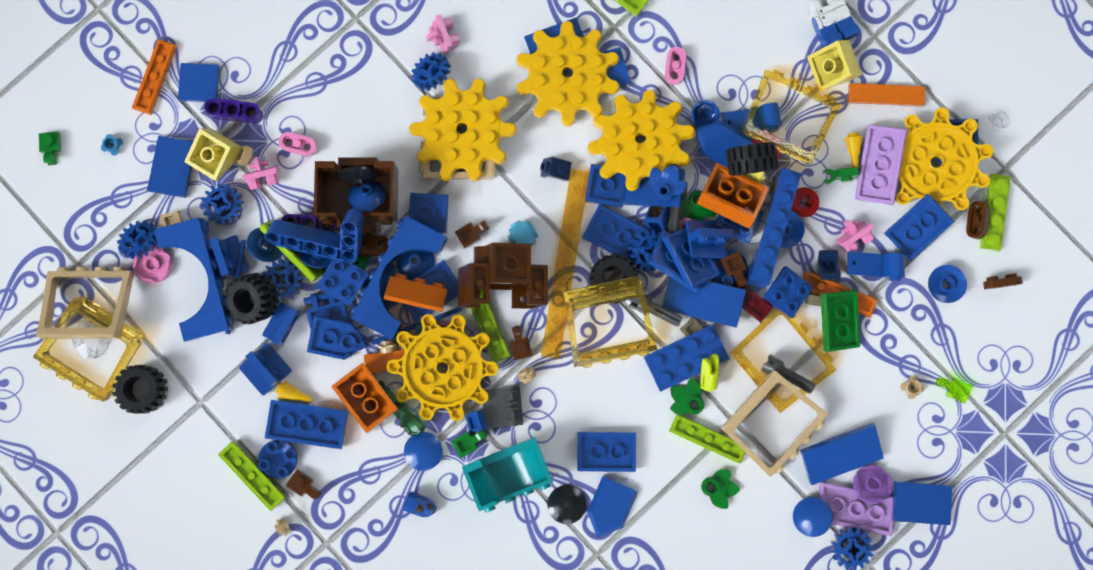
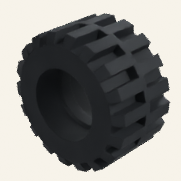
(752, 158)
(609, 262)
(239, 298)
(124, 389)

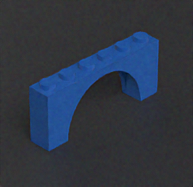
(782, 197)
(194, 238)
(409, 238)

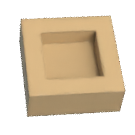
(245, 156)
(170, 218)

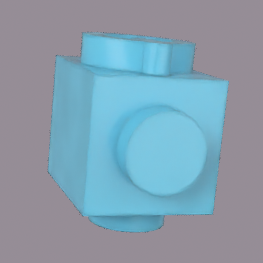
(522, 233)

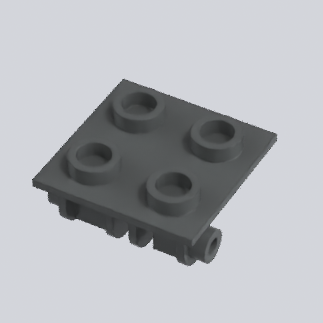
(503, 407)

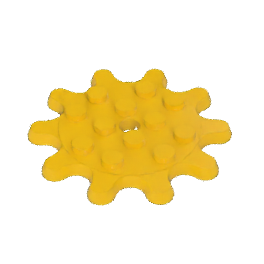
(567, 93)
(466, 149)
(958, 157)
(637, 159)
(430, 385)

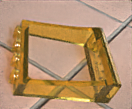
(782, 145)
(603, 294)
(102, 318)
(778, 402)

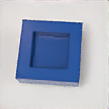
(476, 421)

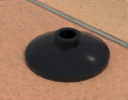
(358, 175)
(561, 495)

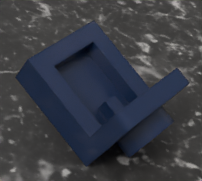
(555, 168)
(828, 265)

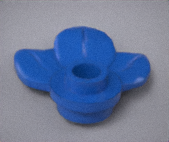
(667, 179)

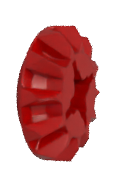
(812, 201)

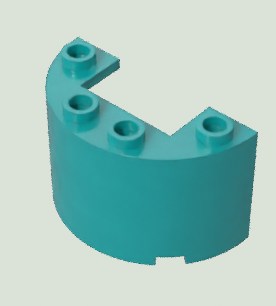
(507, 474)

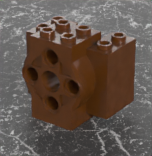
(332, 192)
(503, 268)

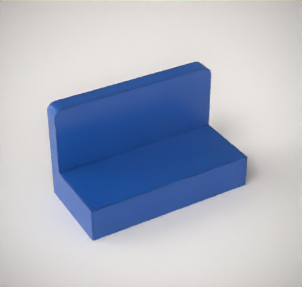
(281, 324)

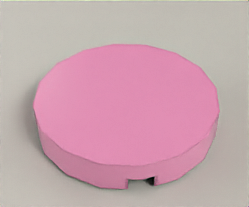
(154, 267)

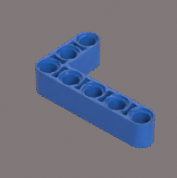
(335, 246)

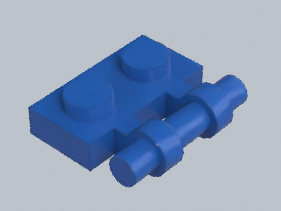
(334, 310)

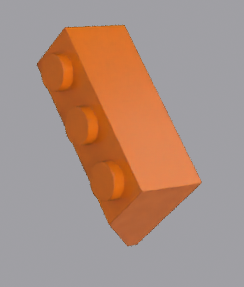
(733, 196)
(416, 293)
(364, 398)

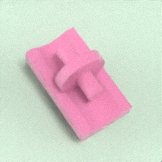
(440, 36)
(270, 173)
(853, 232)

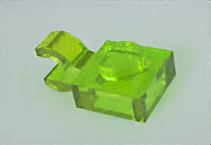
(955, 389)

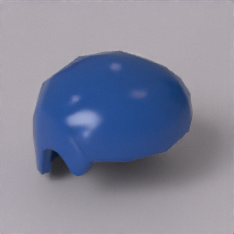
(704, 113)

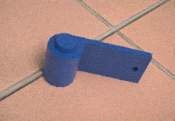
(766, 117)
(876, 265)

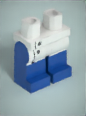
(832, 21)

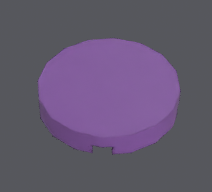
(872, 484)

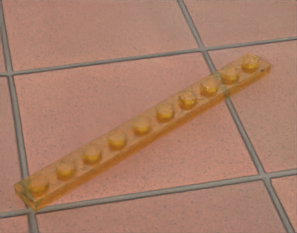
(565, 263)

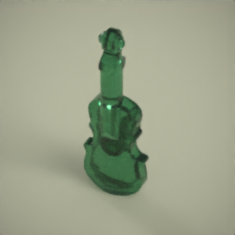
(409, 421)

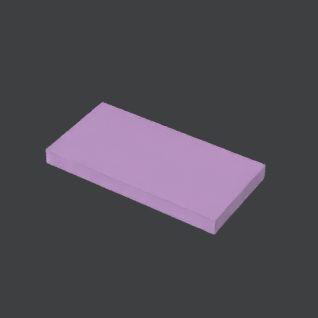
(880, 164)
(853, 512)

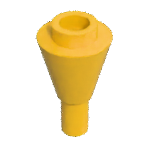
(853, 145)
(288, 391)

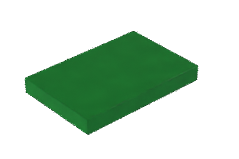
(840, 320)

